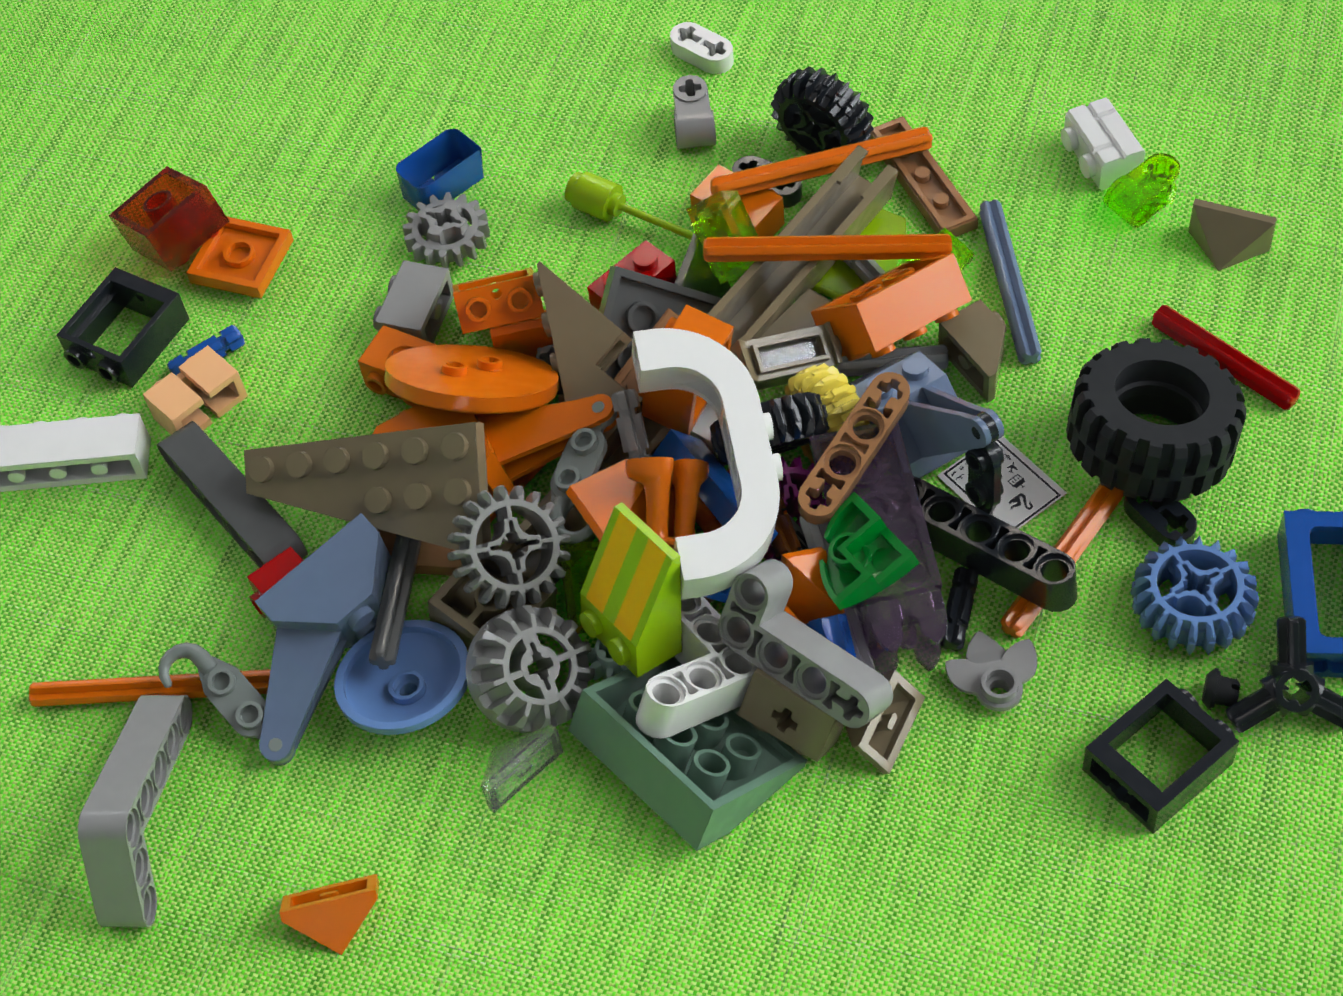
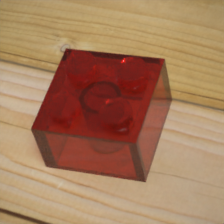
(169, 218)

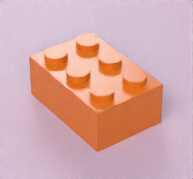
(895, 306)

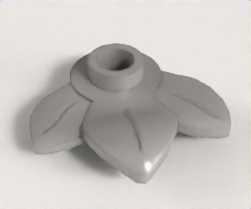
(993, 667)

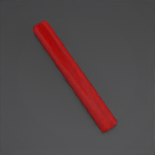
(1237, 363)

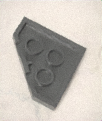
(639, 301)

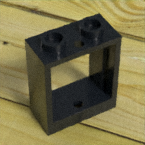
(99, 311)
(1130, 786)

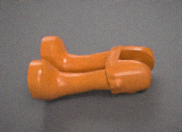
(656, 476)

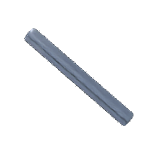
(1010, 282)

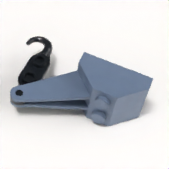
(944, 427)

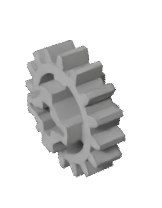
(446, 230)

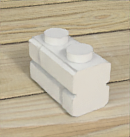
(1101, 142)

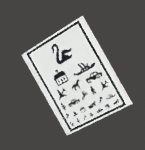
(1025, 486)

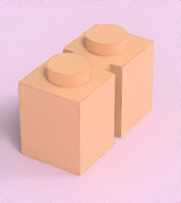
(202, 381)

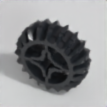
(820, 111)
(793, 420)

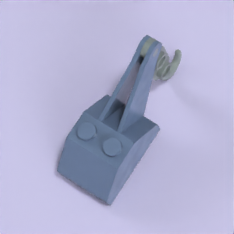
(316, 615)

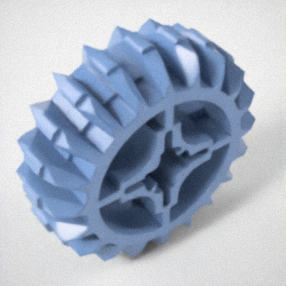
(1190, 609)

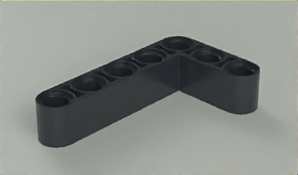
(998, 550)

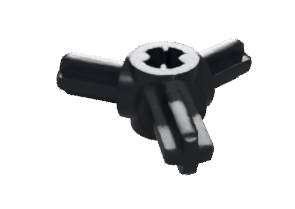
(1273, 696)

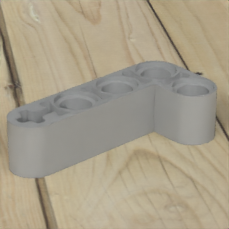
(795, 654)

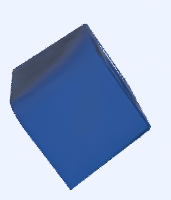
(449, 157)

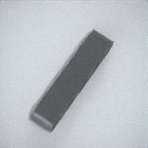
(223, 492)

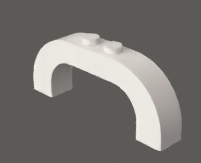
(704, 367)

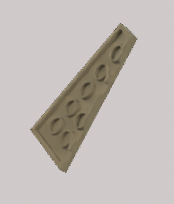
(396, 479)

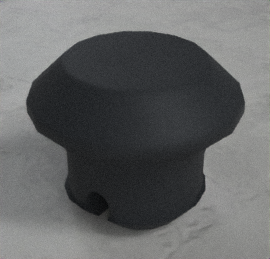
(1220, 690)

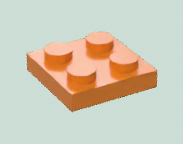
(241, 257)

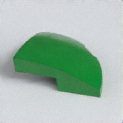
(861, 554)

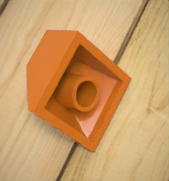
(607, 488)

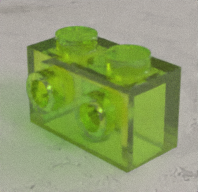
(722, 217)

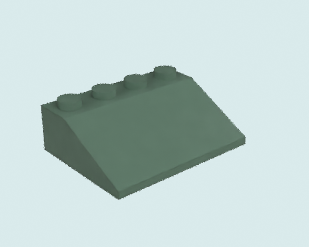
(694, 780)

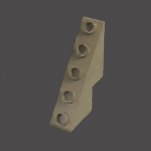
(582, 339)

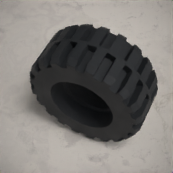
(1150, 456)

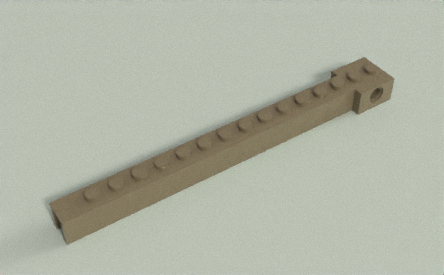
(751, 305)

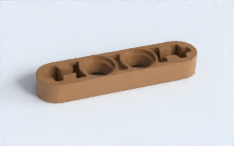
(849, 445)

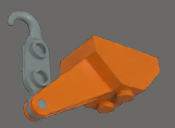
(530, 439)

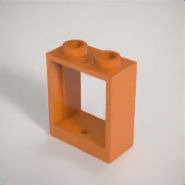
(484, 309)

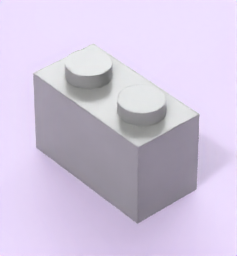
(416, 300)

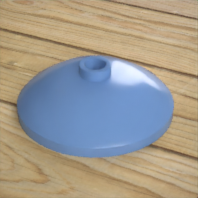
(410, 693)

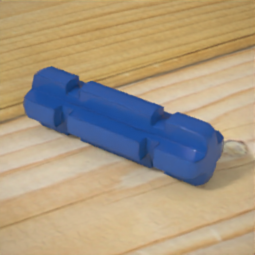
(230, 339)

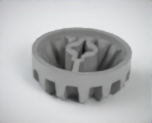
(497, 678)

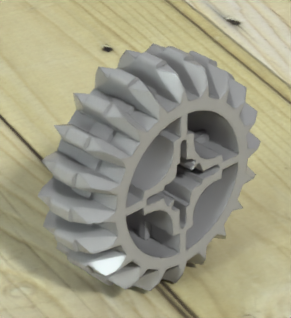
(509, 530)

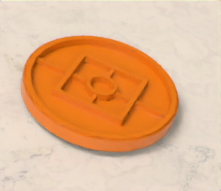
(471, 379)

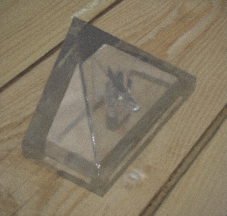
(517, 763)

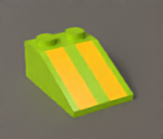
(633, 594)

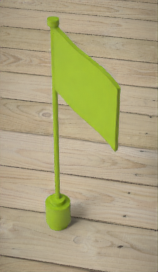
(606, 200)

